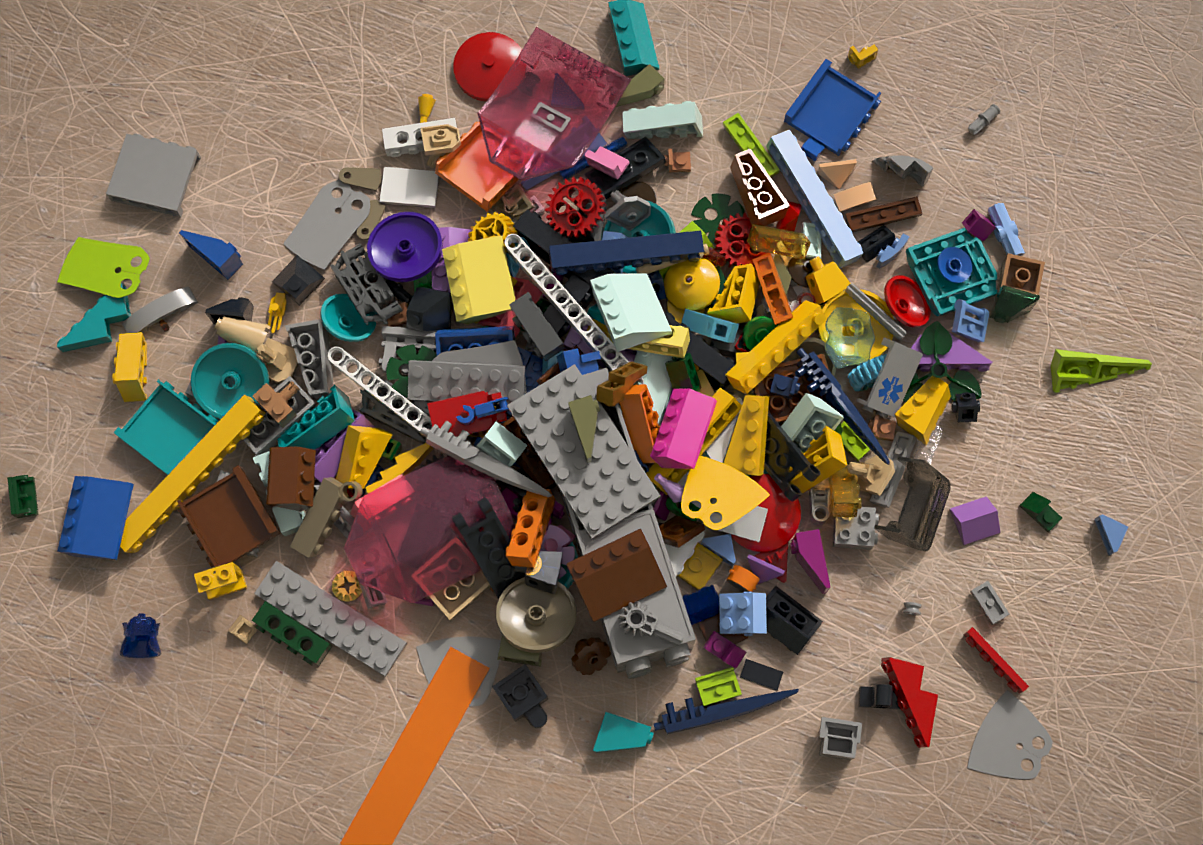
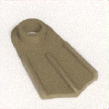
(362, 177)
(372, 220)

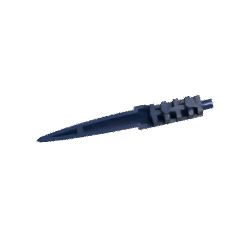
(836, 398)
(699, 716)

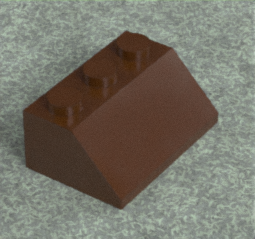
(291, 478)

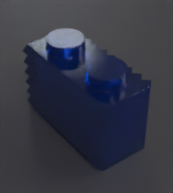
(702, 604)

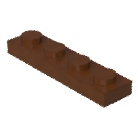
(883, 214)

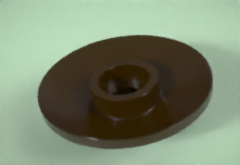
(798, 270)

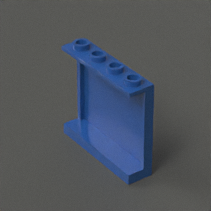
(832, 109)

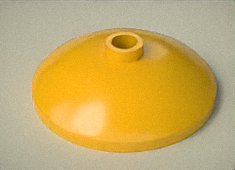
(697, 293)

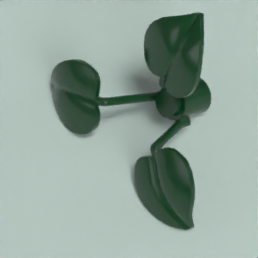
(939, 341)

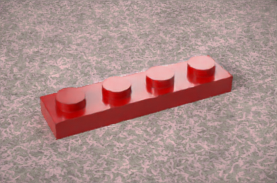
(1000, 666)

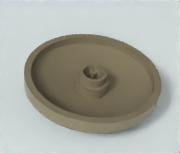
(535, 618)

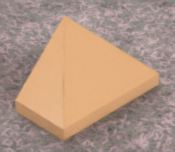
(837, 172)

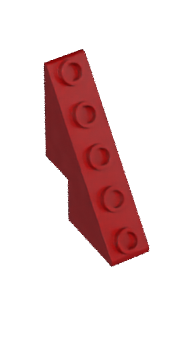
(916, 704)

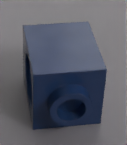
(655, 277)

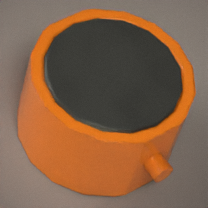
(742, 579)

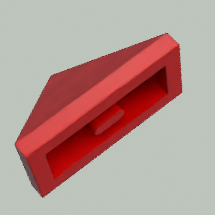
(791, 217)

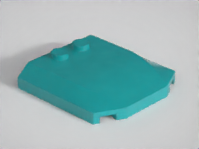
(936, 289)

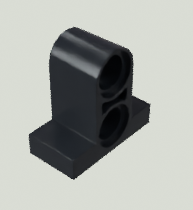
(878, 696)

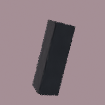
(876, 241)

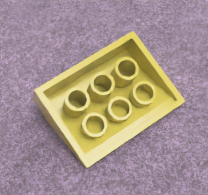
(479, 279)

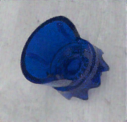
(140, 638)

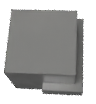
(839, 738)

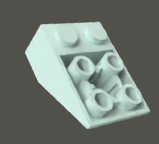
(501, 445)

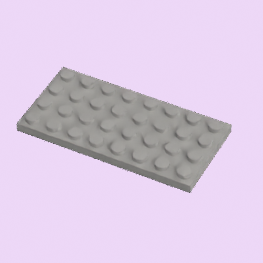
(597, 491)

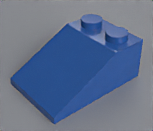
(215, 252)

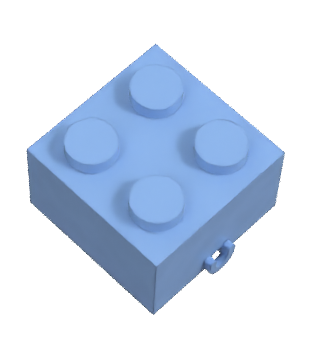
(743, 613)

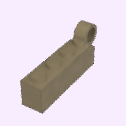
(320, 518)

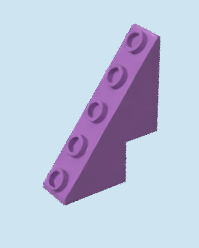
(959, 357)

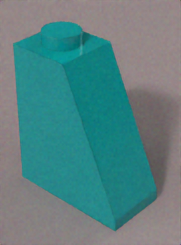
(621, 734)

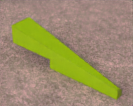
(1078, 368)

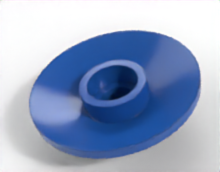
(958, 260)

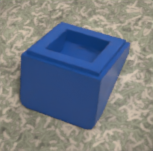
(813, 148)

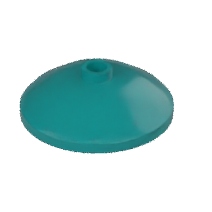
(343, 320)

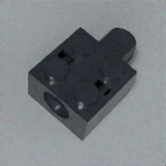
(523, 696)

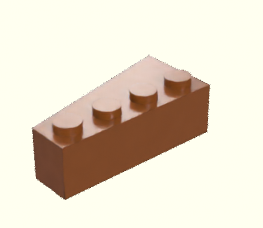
(758, 191)

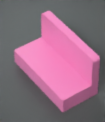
(607, 162)

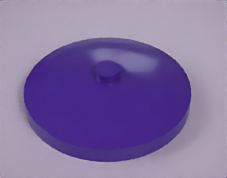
(405, 246)

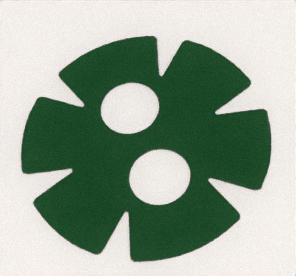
(720, 204)
(406, 354)

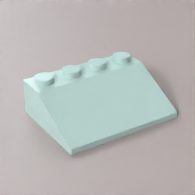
(630, 309)

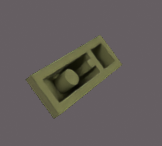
(643, 86)
(585, 420)

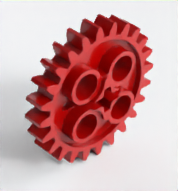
(586, 194)
(742, 226)

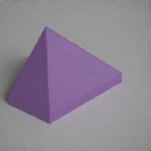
(764, 570)

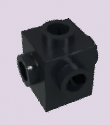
(965, 407)

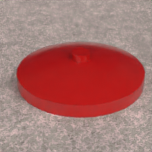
(483, 63)
(781, 518)

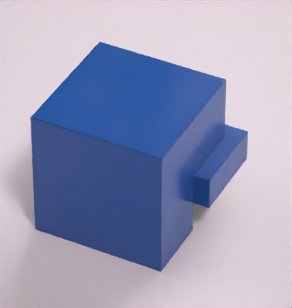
(585, 363)

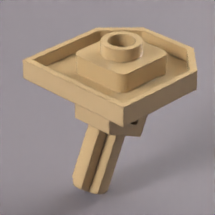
(439, 141)
(278, 359)
(872, 474)

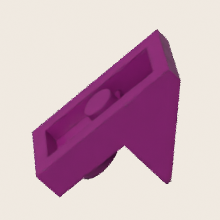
(724, 649)

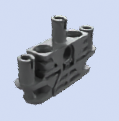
(358, 294)
(389, 418)

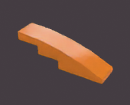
(772, 288)

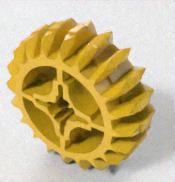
(492, 226)

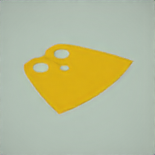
(733, 490)

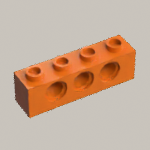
(530, 529)

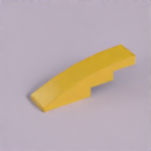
(405, 464)

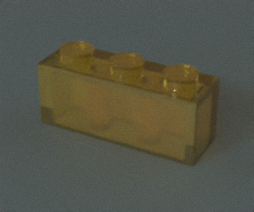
(778, 241)
(844, 493)

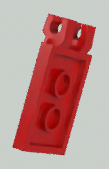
(450, 408)

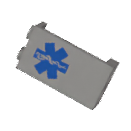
(892, 379)

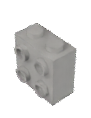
(856, 531)

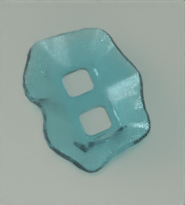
(862, 339)

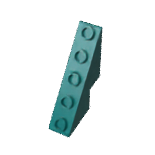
(95, 325)

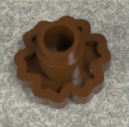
(590, 655)

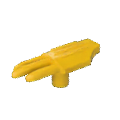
(277, 309)

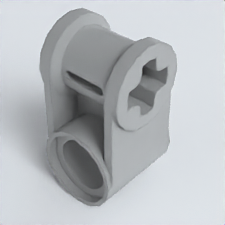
(819, 502)

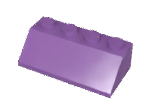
(329, 453)

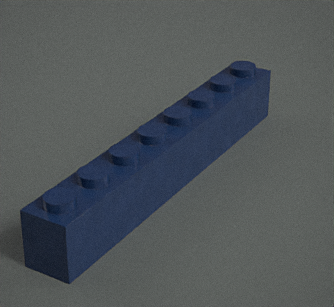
(626, 252)

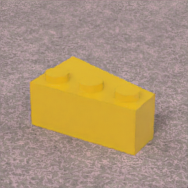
(130, 366)
(361, 453)
(824, 453)

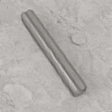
(875, 311)

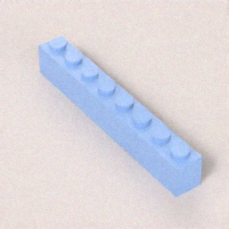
(814, 199)

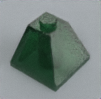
(1012, 303)

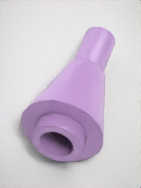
(673, 489)

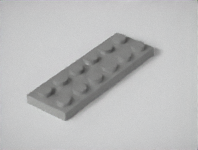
(452, 379)

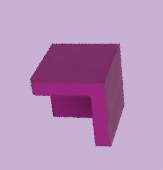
(978, 225)

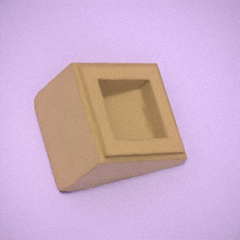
(243, 629)

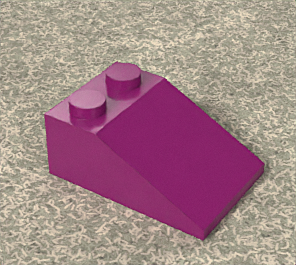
(810, 555)

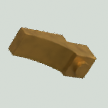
(619, 383)

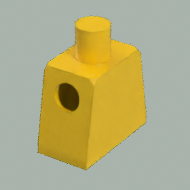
(825, 280)

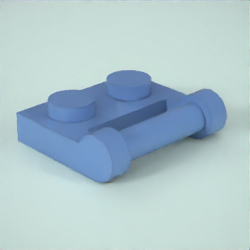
(968, 326)

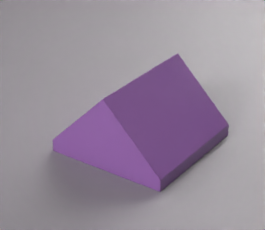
(976, 520)

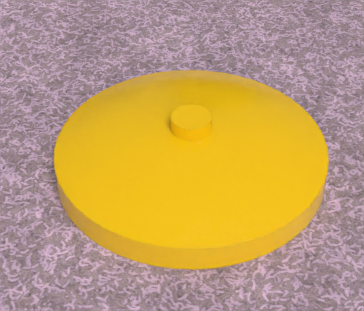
(844, 300)

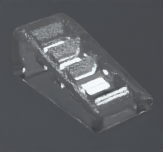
(927, 454)

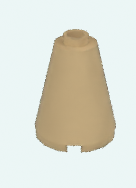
(242, 332)

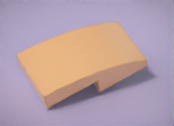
(855, 196)

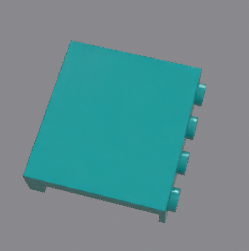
(166, 427)

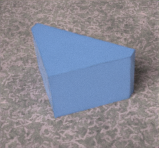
(1111, 532)
(722, 547)

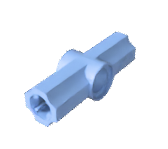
(1006, 230)

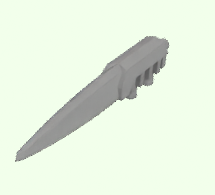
(477, 459)

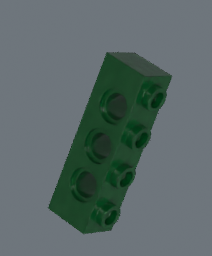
(269, 613)

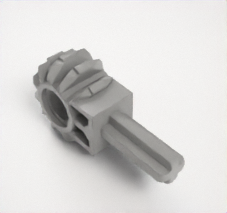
(648, 625)

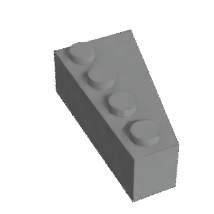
(312, 347)

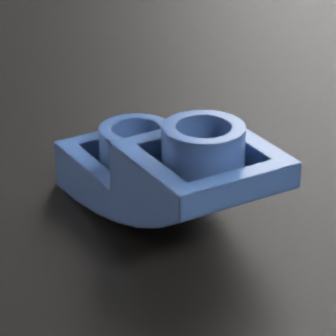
(891, 253)

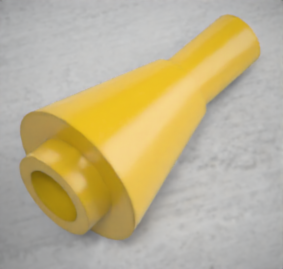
(426, 105)

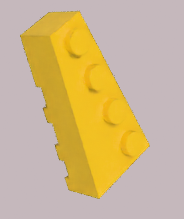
(748, 440)

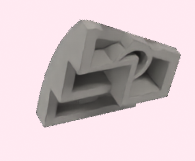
(905, 166)

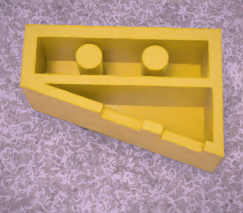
(738, 296)
(923, 409)

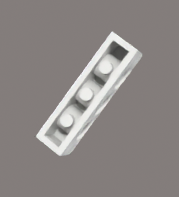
(411, 133)

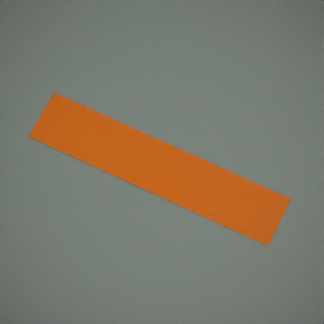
(417, 751)

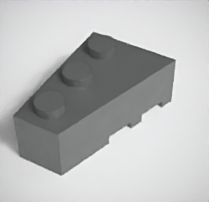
(536, 327)

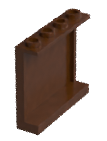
(228, 519)

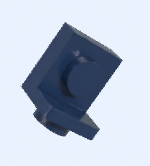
(784, 386)

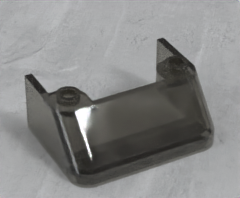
(922, 506)

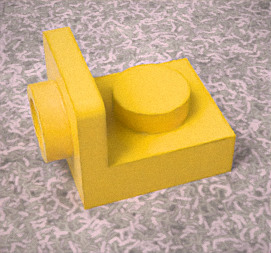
(863, 57)

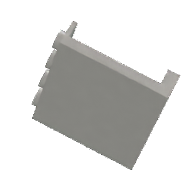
(152, 174)

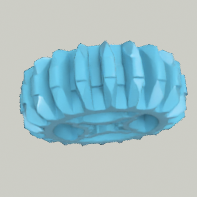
(866, 374)

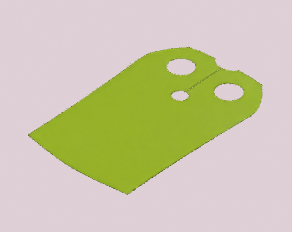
(93, 266)

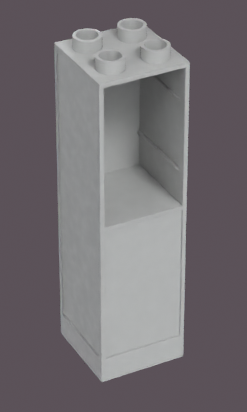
(638, 652)

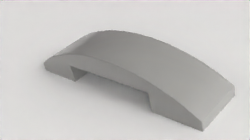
(159, 309)

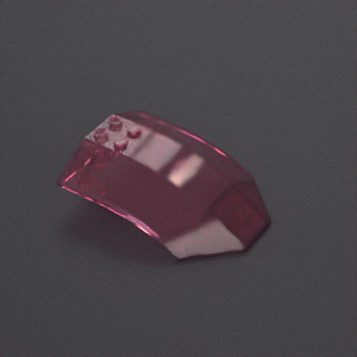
(566, 82)
(406, 533)

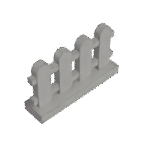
(399, 337)

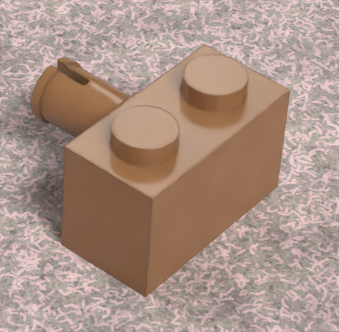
(276, 403)

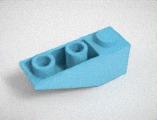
(710, 326)

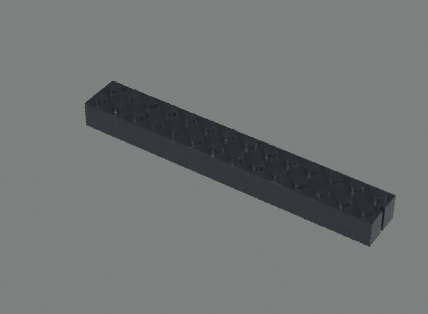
(542, 235)

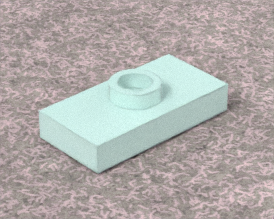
(815, 239)

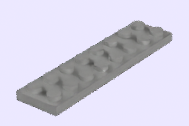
(331, 618)

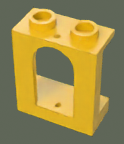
(226, 580)

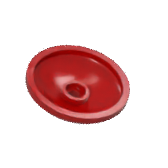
(906, 301)

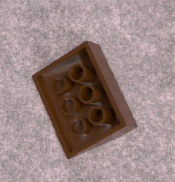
(616, 575)

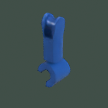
(483, 410)

